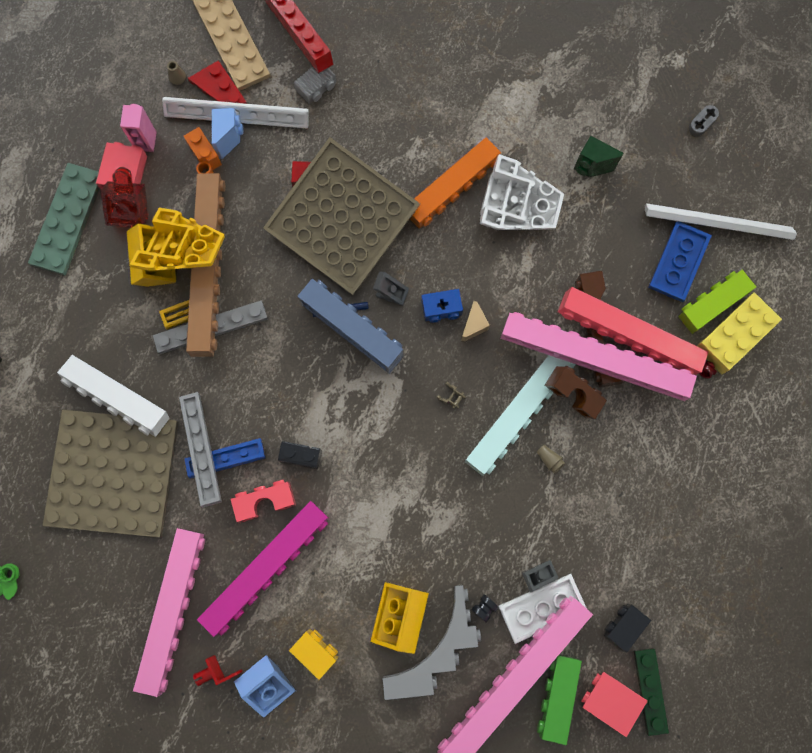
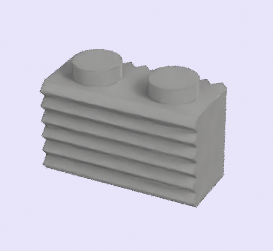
(314, 84)

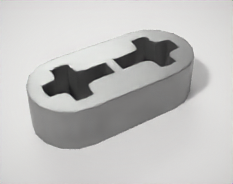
(706, 123)

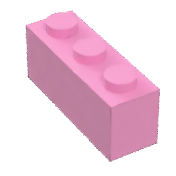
(138, 127)

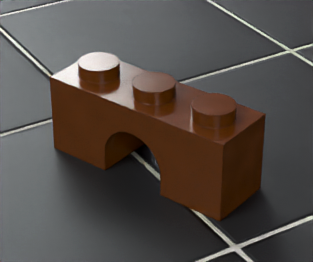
(588, 399)

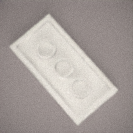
(530, 610)

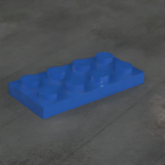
(679, 261)

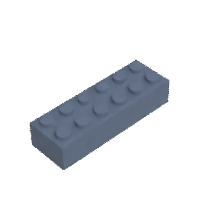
(351, 326)

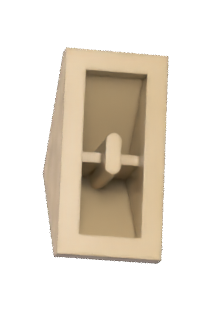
(476, 323)

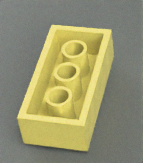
(739, 333)

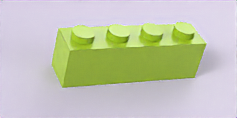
(716, 301)

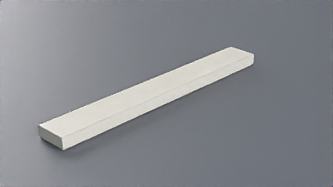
(248, 112)
(720, 221)

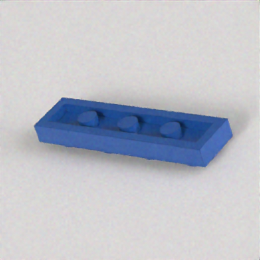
(232, 456)

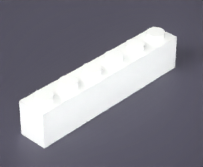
(113, 395)

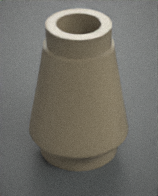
(175, 73)
(551, 459)

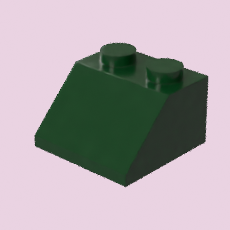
(597, 158)

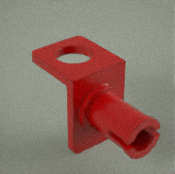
(213, 672)

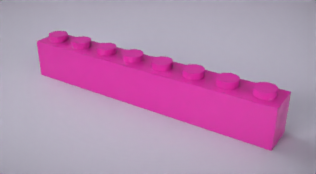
(263, 569)

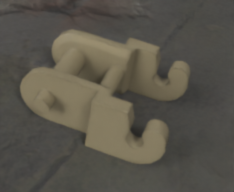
(460, 396)

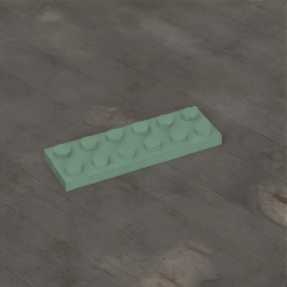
(65, 219)

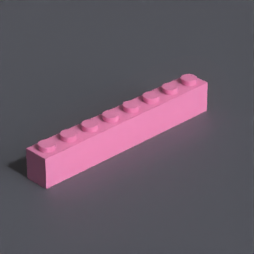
(168, 613)

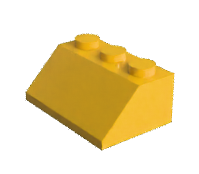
(139, 239)
(399, 618)

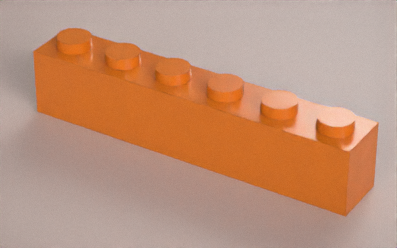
(455, 181)

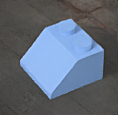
(225, 130)
(264, 686)

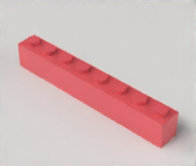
(631, 331)

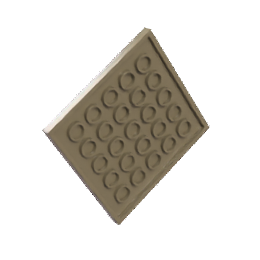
(341, 216)
(109, 475)

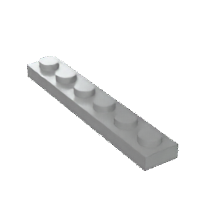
(227, 322)
(200, 450)

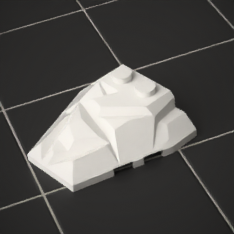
(519, 199)

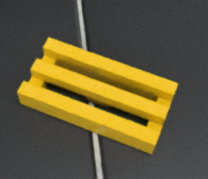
(174, 308)

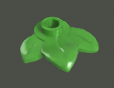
(8, 585)

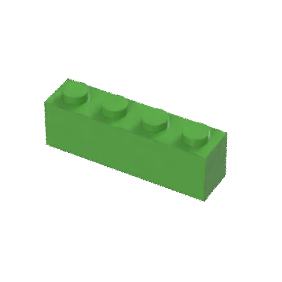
(560, 699)

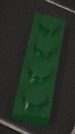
(651, 690)

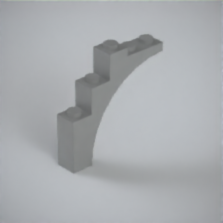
(419, 679)

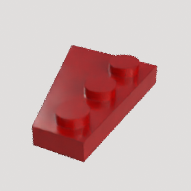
(217, 84)

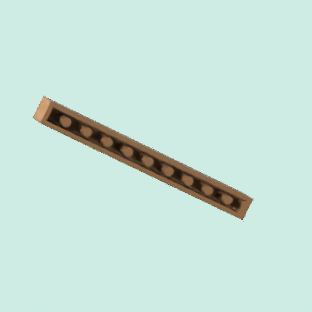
(204, 280)

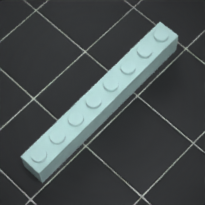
(514, 417)

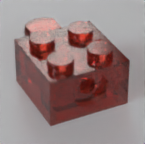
(124, 201)

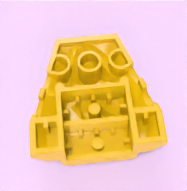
(178, 244)

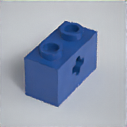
(451, 301)

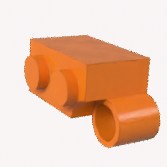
(203, 151)

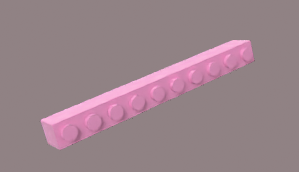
(599, 357)
(517, 679)

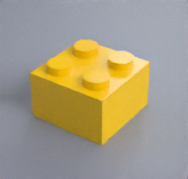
(314, 653)

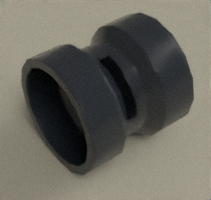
(485, 608)

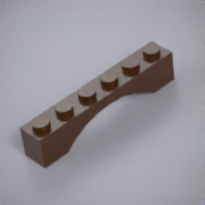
(594, 285)

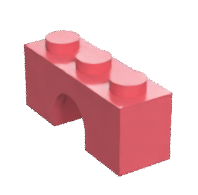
(246, 504)

